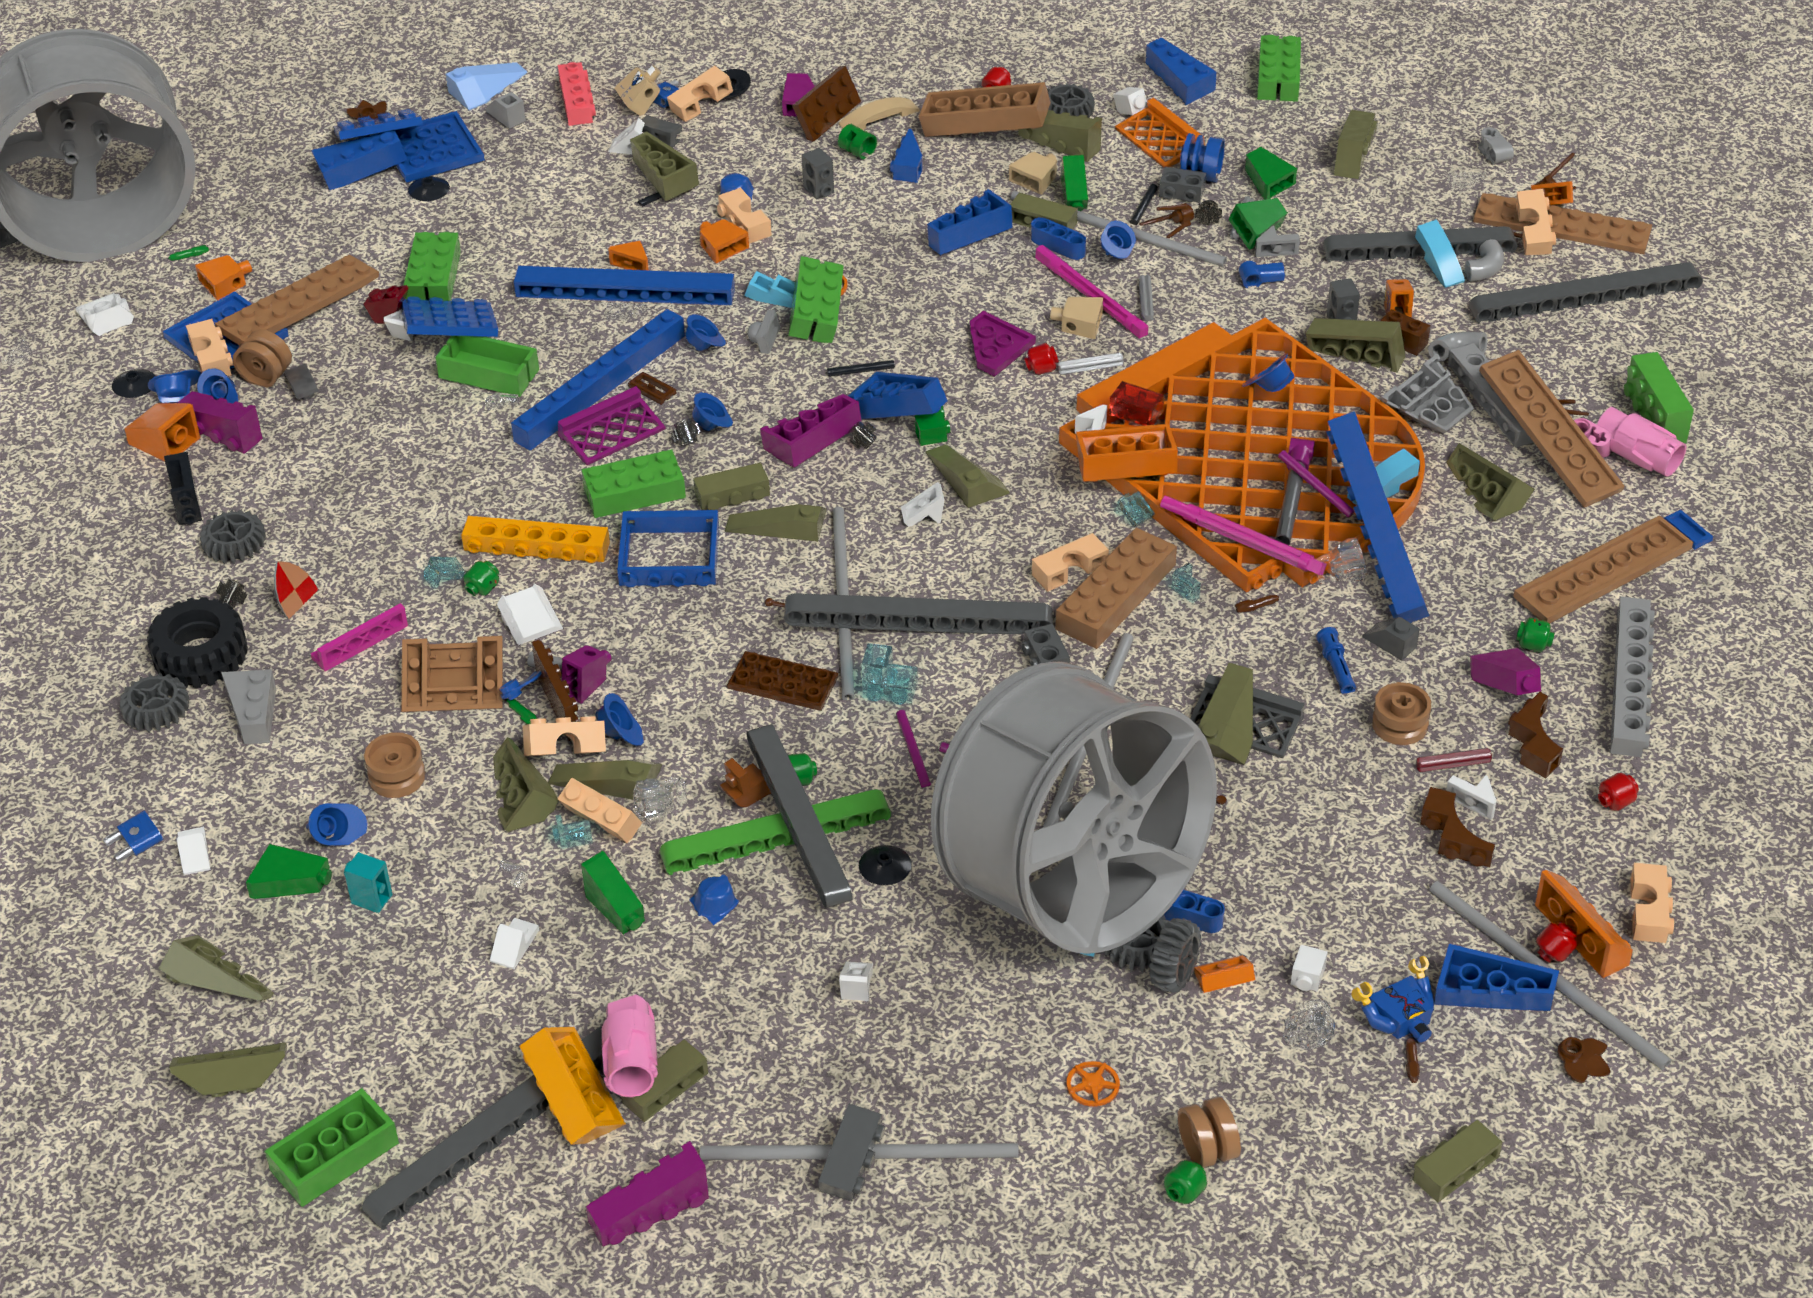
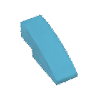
(1439, 253)
(771, 291)
(1395, 471)

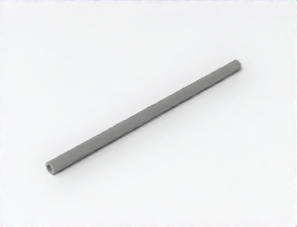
(1153, 239)
(845, 643)
(1078, 758)
(1563, 985)
(882, 1151)

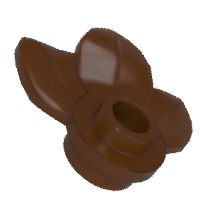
(367, 109)
(1586, 1059)

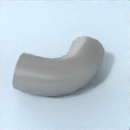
(1488, 265)
(1445, 343)

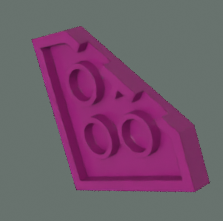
(997, 342)

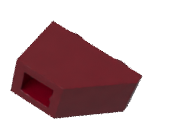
(385, 302)

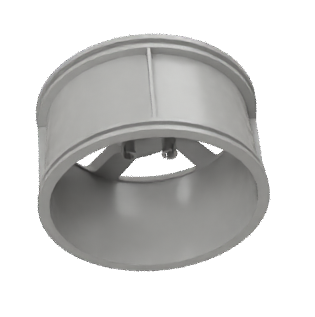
(79, 131)
(1122, 844)

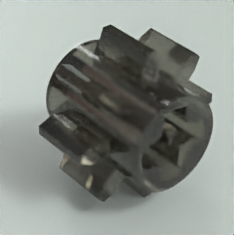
(1208, 212)
(685, 432)
(862, 434)
(231, 592)

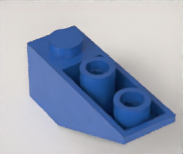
(907, 160)

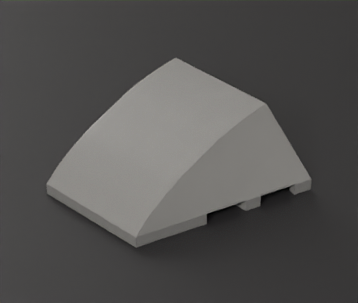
(1430, 398)

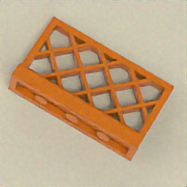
(1160, 117)

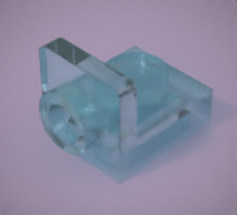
(1134, 508)
(442, 568)
(1185, 584)
(572, 833)

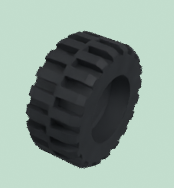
(193, 621)

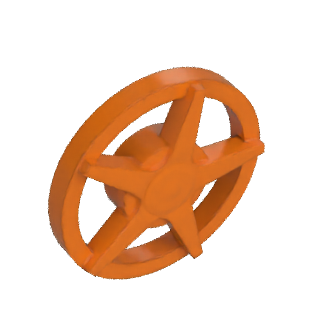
(1093, 1083)

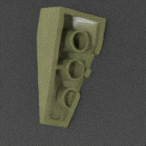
(966, 477)
(1494, 488)
(788, 522)
(1229, 715)
(607, 777)
(524, 790)
(199, 964)

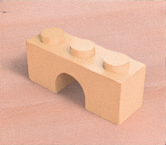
(710, 84)
(1533, 207)
(737, 209)
(209, 346)
(1052, 567)
(586, 735)
(600, 809)
(1651, 920)

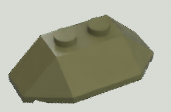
(229, 1070)

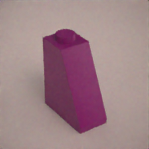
(795, 88)
(1507, 671)

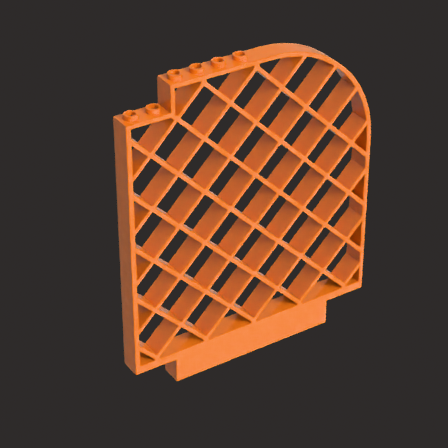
(1214, 349)

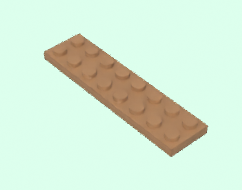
(1569, 224)
(299, 299)
(1551, 428)
(1602, 569)

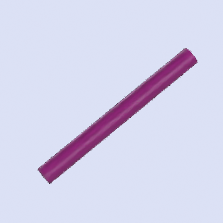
(1316, 484)
(913, 749)

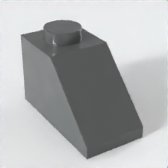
(1394, 636)

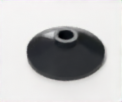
(739, 80)
(428, 188)
(132, 383)
(885, 872)

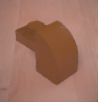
(744, 785)

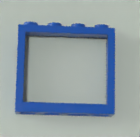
(668, 522)

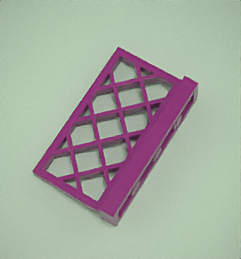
(601, 415)

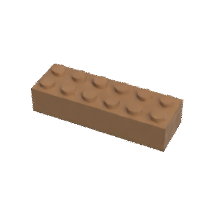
(985, 109)
(1116, 588)

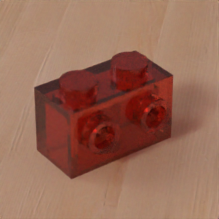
(1136, 404)

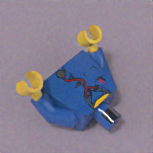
(1401, 1006)

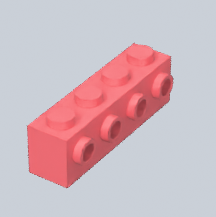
(576, 93)

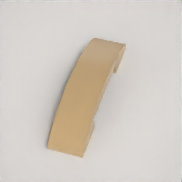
(879, 109)

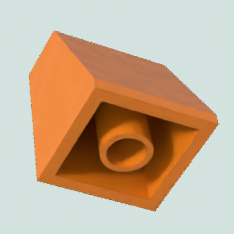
(164, 429)

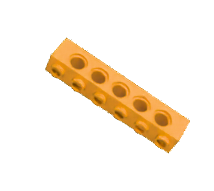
(535, 539)

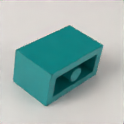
(368, 882)

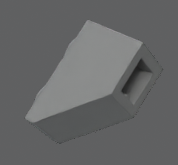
(507, 110)

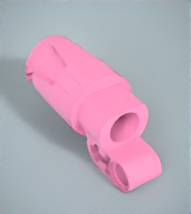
(1635, 440)
(629, 1047)

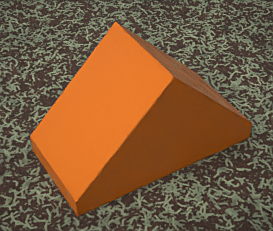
(1558, 193)
(628, 256)

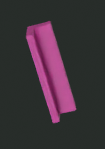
(360, 638)

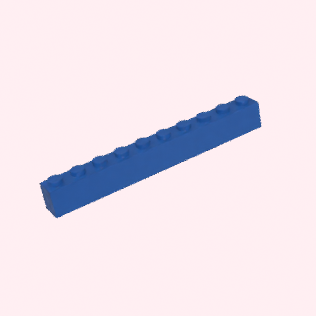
(624, 285)
(598, 379)
(1377, 517)

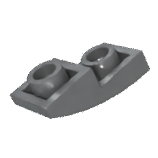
(301, 382)

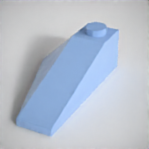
(479, 83)

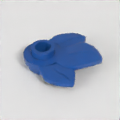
(512, 688)

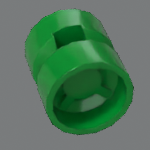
(857, 141)

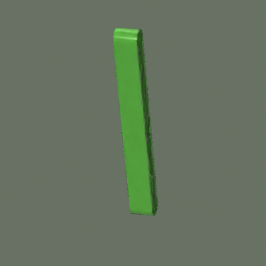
(769, 831)

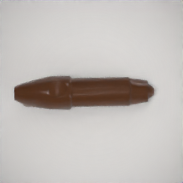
(1251, 605)
(1412, 1065)

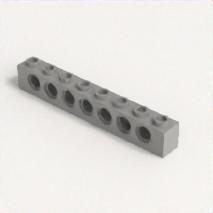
(1631, 677)

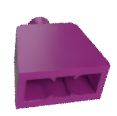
(586, 669)

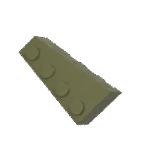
(1068, 134)
(1354, 143)
(664, 166)
(1358, 340)

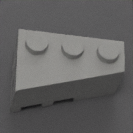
(252, 702)

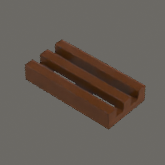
(650, 390)

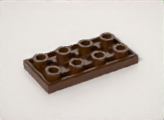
(783, 680)
(555, 689)

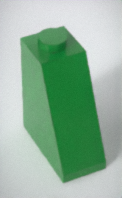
(1269, 172)
(1074, 181)
(1255, 218)
(288, 873)
(611, 893)

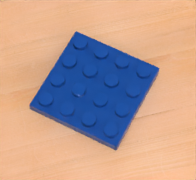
(384, 122)
(437, 147)
(216, 311)
(449, 317)

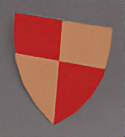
(292, 587)

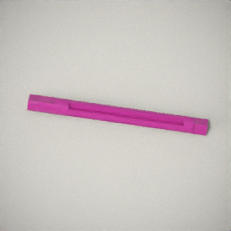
(1079, 282)
(1244, 535)

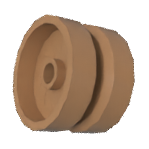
(262, 358)
(1401, 713)
(394, 765)
(1209, 1132)

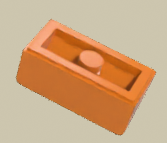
(1224, 973)

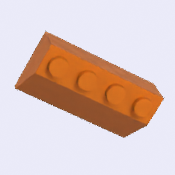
(1126, 452)
(1595, 936)

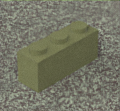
(1027, 208)
(731, 487)
(677, 1072)
(1457, 1160)

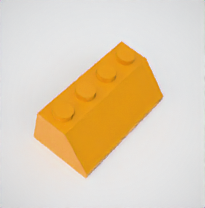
(571, 1084)

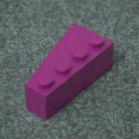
(226, 422)
(811, 431)
(650, 1197)

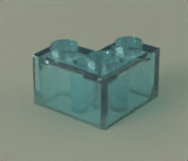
(887, 680)

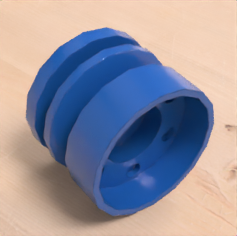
(1203, 157)

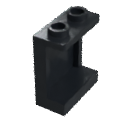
(183, 488)

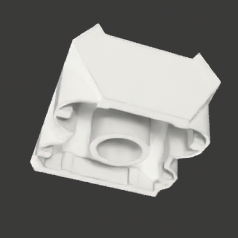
(106, 313)
(528, 614)

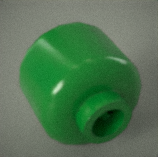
(481, 578)
(1535, 635)
(804, 767)
(1185, 1182)

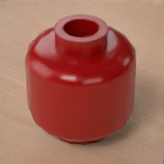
(996, 77)
(1041, 359)
(1618, 791)
(1556, 942)

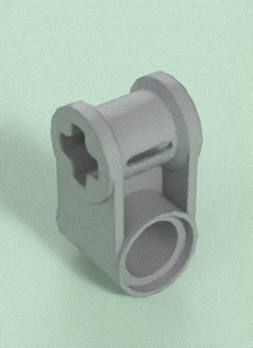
(1495, 146)

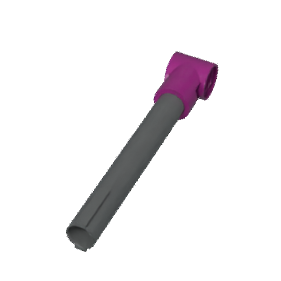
(1301, 451)

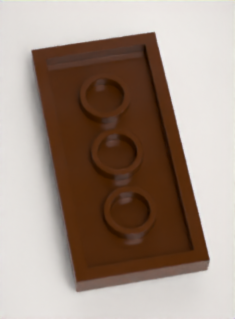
(826, 103)

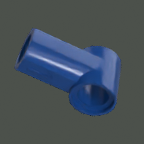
(1257, 274)

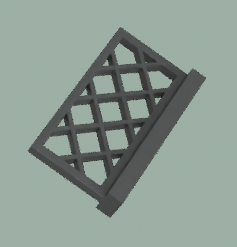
(1274, 706)

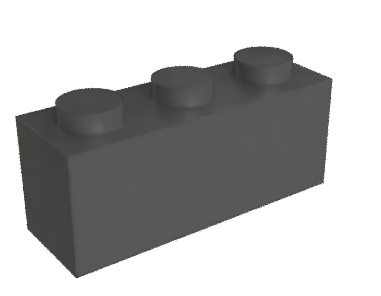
(851, 1153)

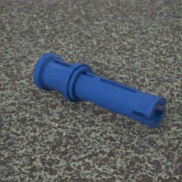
(1333, 652)

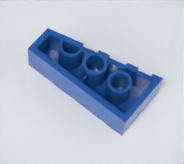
(1180, 71)
(358, 158)
(970, 223)
(898, 395)
(1493, 982)

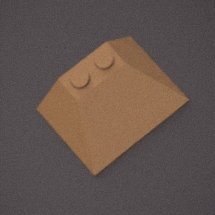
(452, 675)

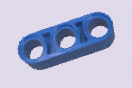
(1058, 238)
(1198, 909)

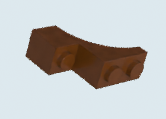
(1538, 751)
(1456, 839)

